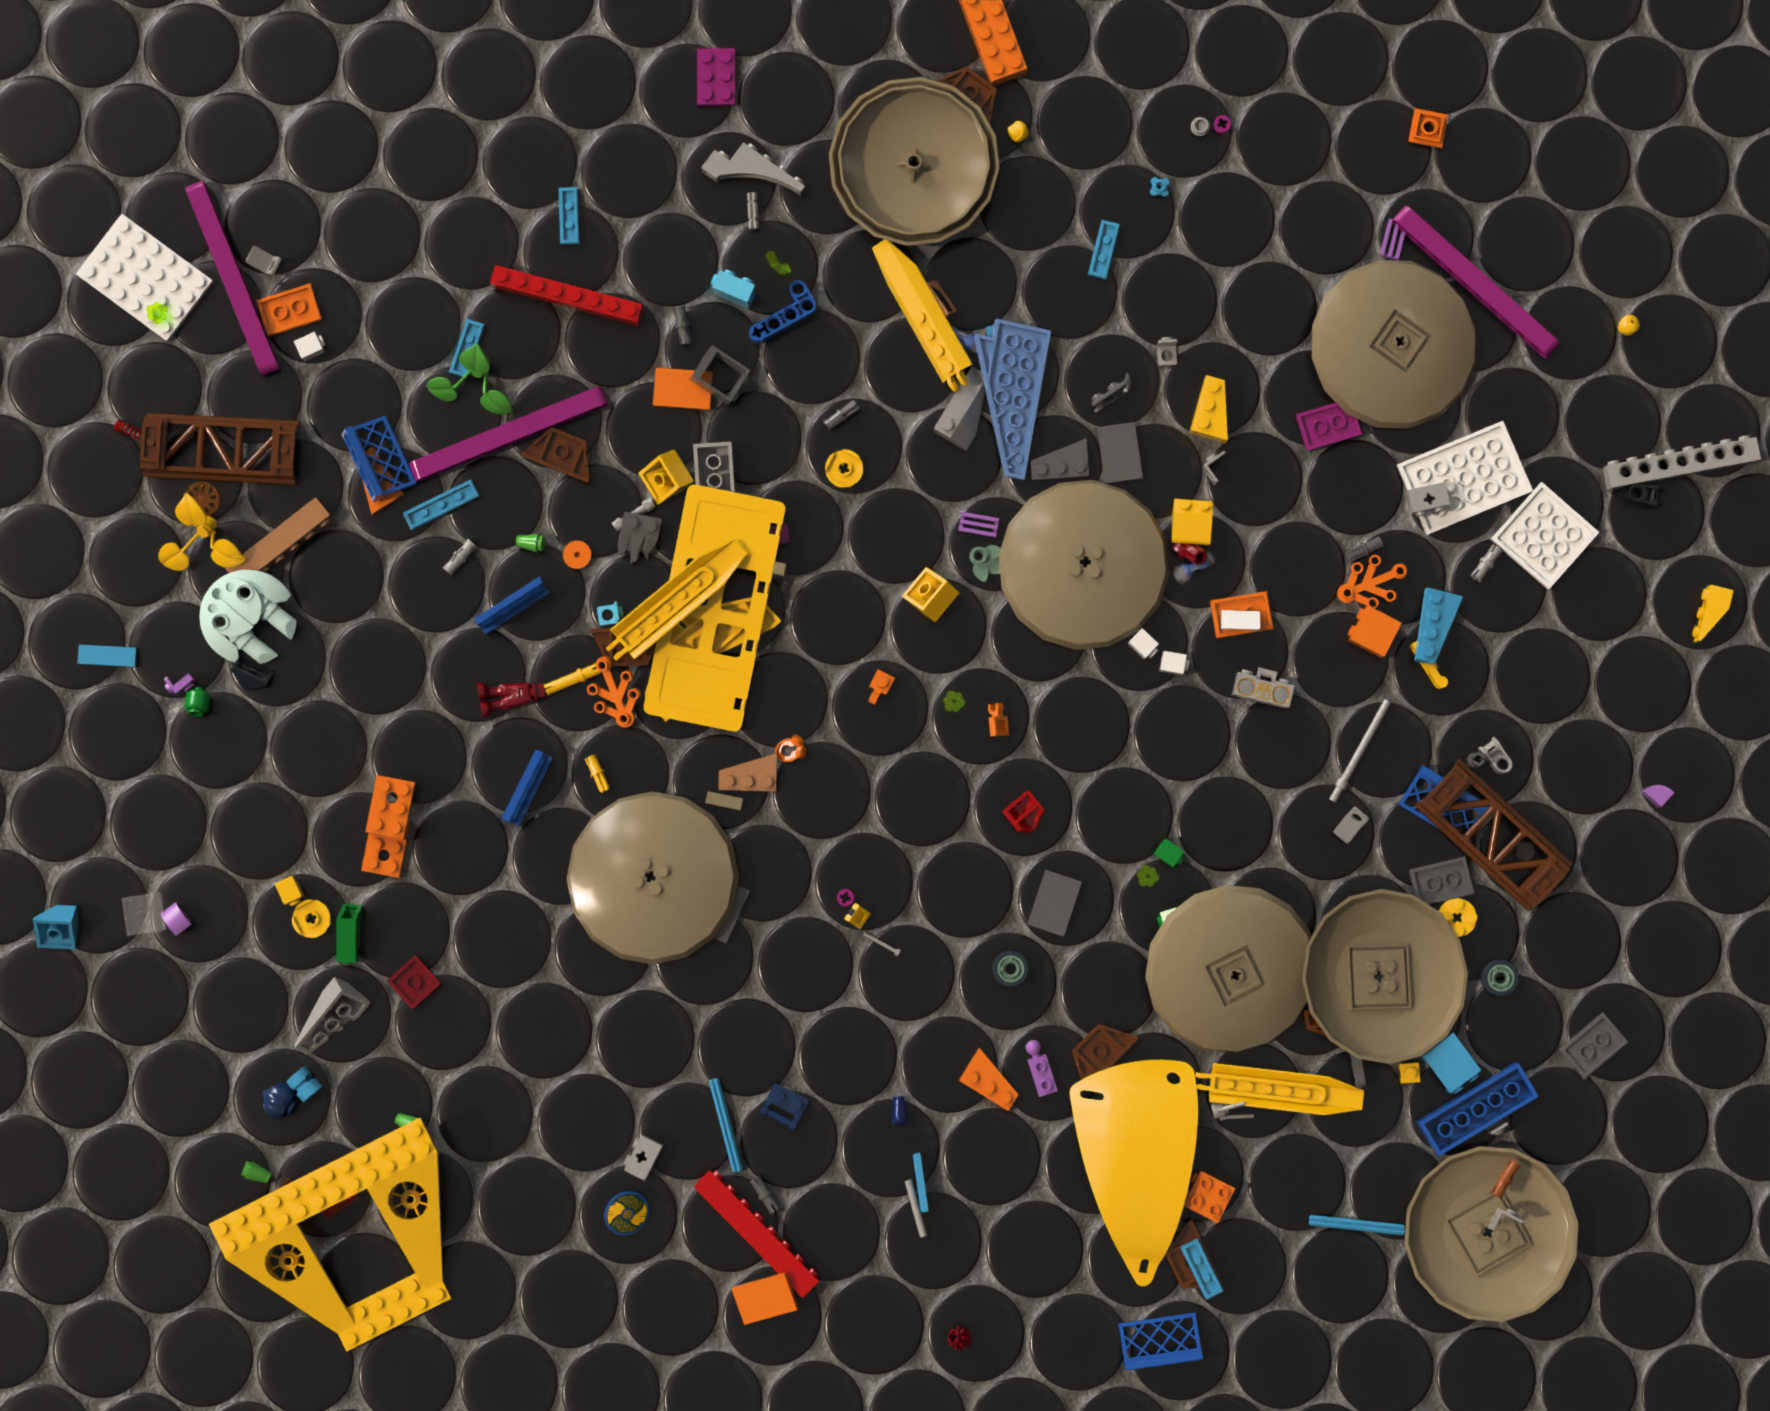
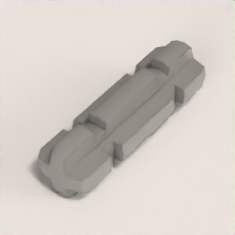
(752, 210)

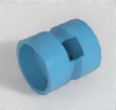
(304, 1084)

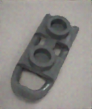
(1114, 390)

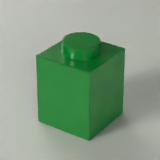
(1169, 853)

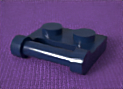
(786, 1100)

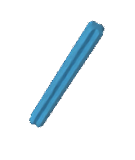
(725, 1125)
(1359, 1225)

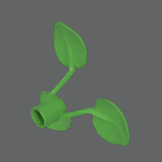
(478, 365)

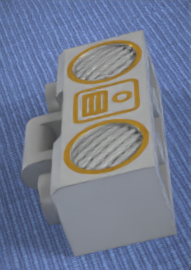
(1253, 688)

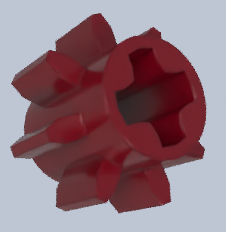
(959, 1338)

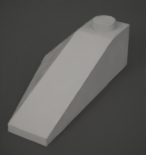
(963, 412)
(334, 1009)

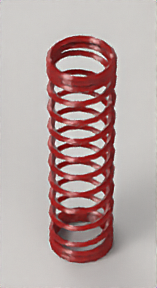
(118, 424)

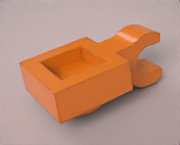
(881, 684)
(998, 722)

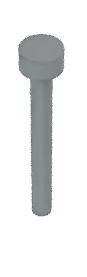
(897, 952)

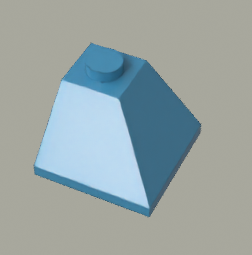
(57, 927)

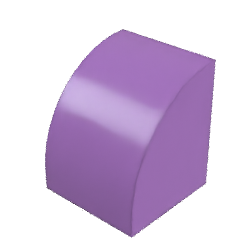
(1657, 794)
(176, 919)

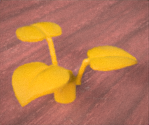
(191, 513)

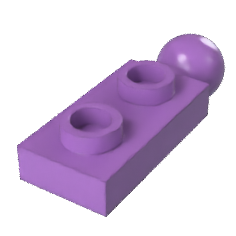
(1040, 1069)

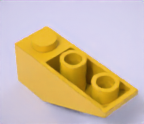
(1715, 604)

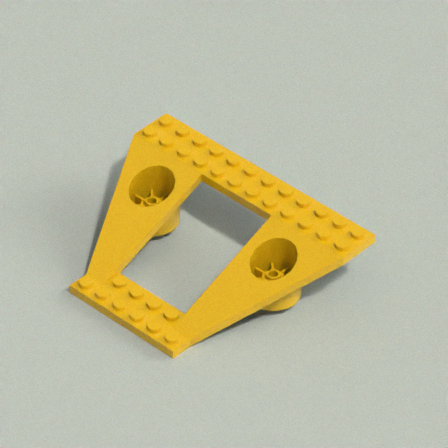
(255, 1231)

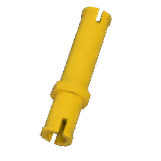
(571, 679)

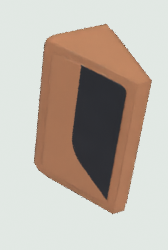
(942, 299)

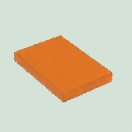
(289, 310)
(675, 389)
(1248, 602)
(765, 1298)

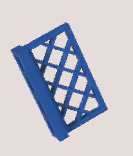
(363, 464)
(512, 605)
(1434, 778)
(527, 788)
(1161, 1359)

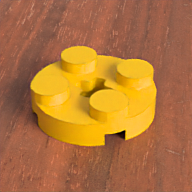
(841, 458)
(1468, 916)
(300, 917)

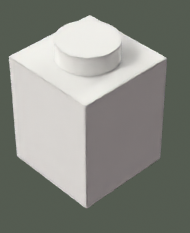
(310, 346)
(1143, 644)
(1173, 663)

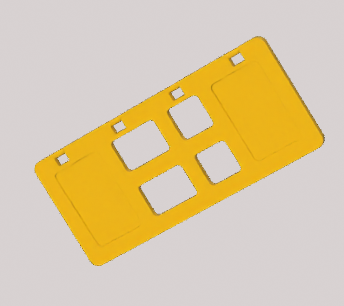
(697, 682)

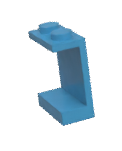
(1451, 1063)

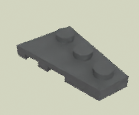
(1062, 463)

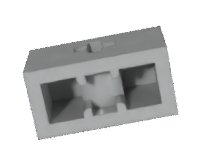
(1416, 497)
(651, 1148)

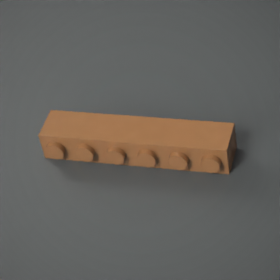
(285, 537)

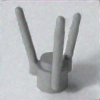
(1221, 1109)

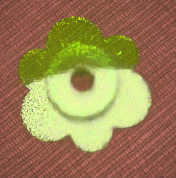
(156, 307)
(949, 706)
(1153, 876)

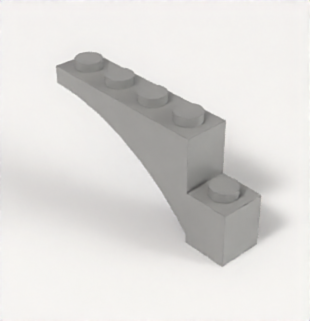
(750, 164)

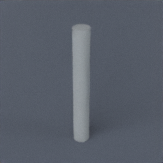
(916, 1208)

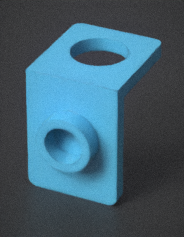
(617, 614)

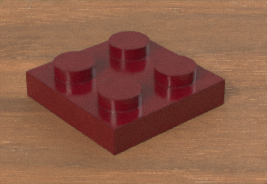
(414, 982)

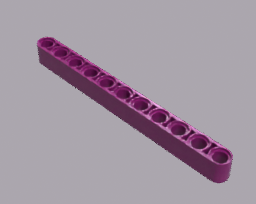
(232, 278)
(1476, 282)
(508, 433)

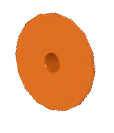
(577, 554)

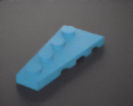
(1435, 621)

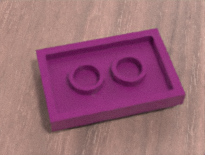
(716, 77)
(1326, 426)

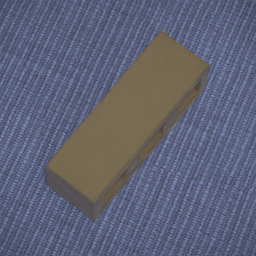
(779, 570)
(724, 800)

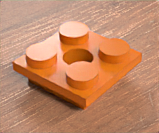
(1420, 136)

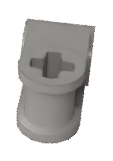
(1495, 755)

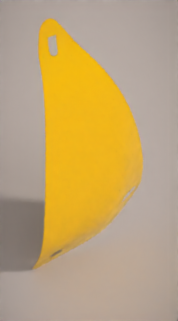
(1139, 1153)

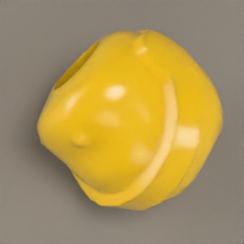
(1018, 131)
(1628, 325)

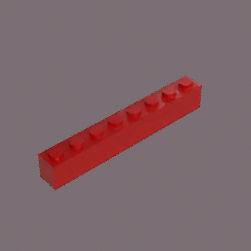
(566, 295)
(755, 1232)

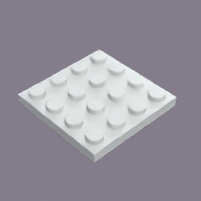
(1544, 535)

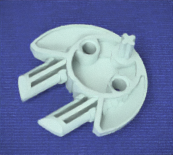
(243, 612)

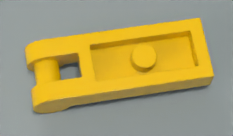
(1431, 670)

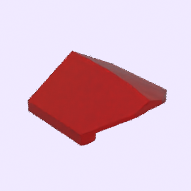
(1024, 812)

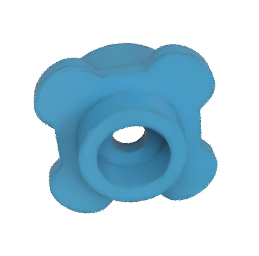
(1163, 190)

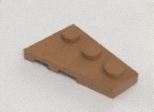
(751, 776)

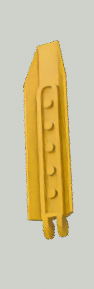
(923, 314)
(676, 599)
(1280, 1090)

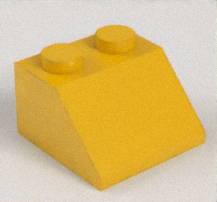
(665, 476)
(1192, 521)
(930, 594)

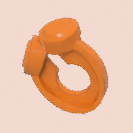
(796, 741)

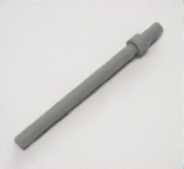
(1341, 783)

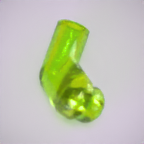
(775, 264)

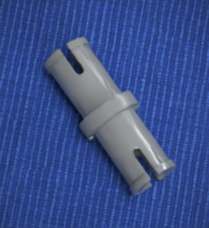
(460, 557)
(1486, 563)

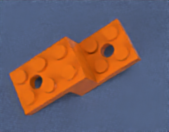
(388, 826)

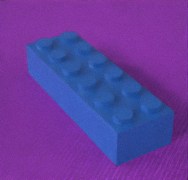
(1477, 1109)

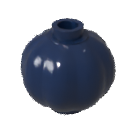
(279, 1101)

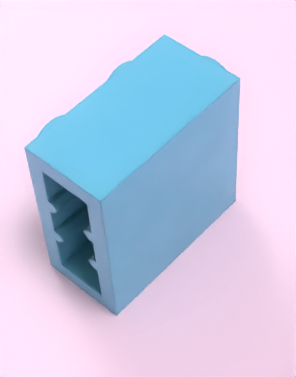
(733, 288)

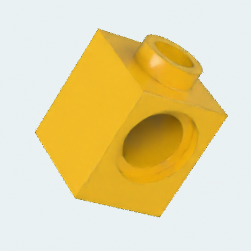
(290, 891)

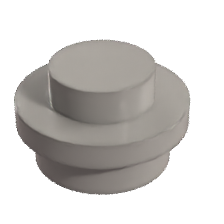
(1200, 126)

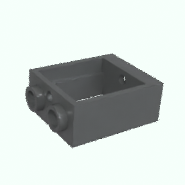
(730, 362)

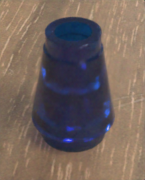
(899, 1111)

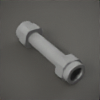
(647, 505)

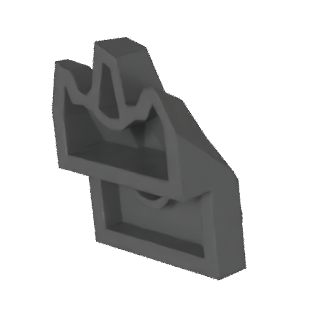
(638, 536)

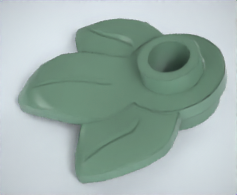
(988, 564)

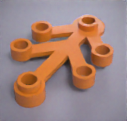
(1369, 583)
(615, 695)

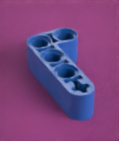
(780, 316)

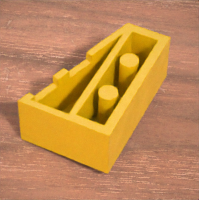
(1210, 412)

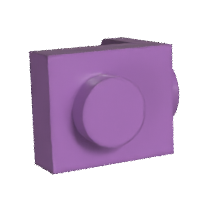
(184, 684)

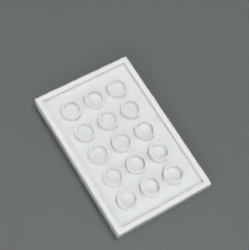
(141, 270)
(1477, 472)

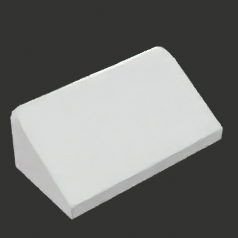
(1240, 620)

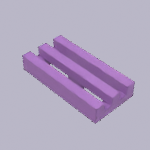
(1389, 255)
(980, 517)

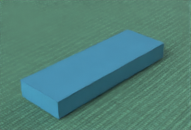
(569, 216)
(1103, 249)
(470, 336)
(107, 655)
(920, 1182)
(1201, 1268)

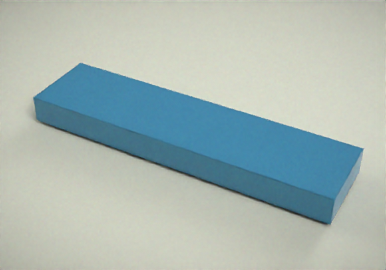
(441, 504)

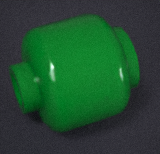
(197, 702)

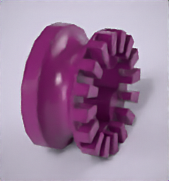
(1220, 129)
(842, 892)

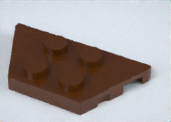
(974, 88)
(561, 453)
(605, 637)
(1101, 1049)
(1178, 1261)

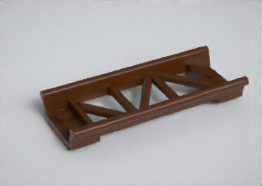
(155, 453)
(1547, 872)

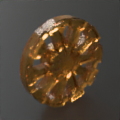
(203, 498)

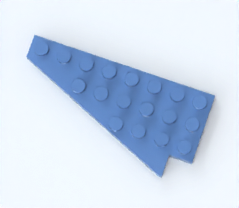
(1013, 377)

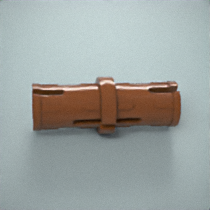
(1505, 1178)

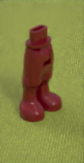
(513, 696)

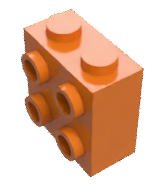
(1373, 631)
(1208, 1195)

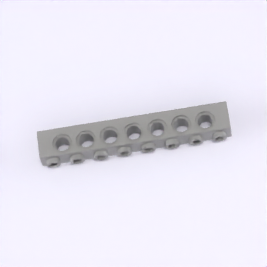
(1749, 454)

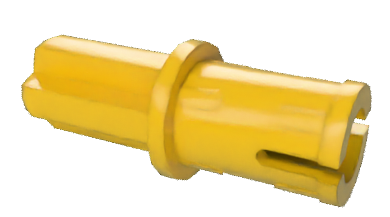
(597, 773)

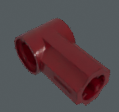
(1191, 552)

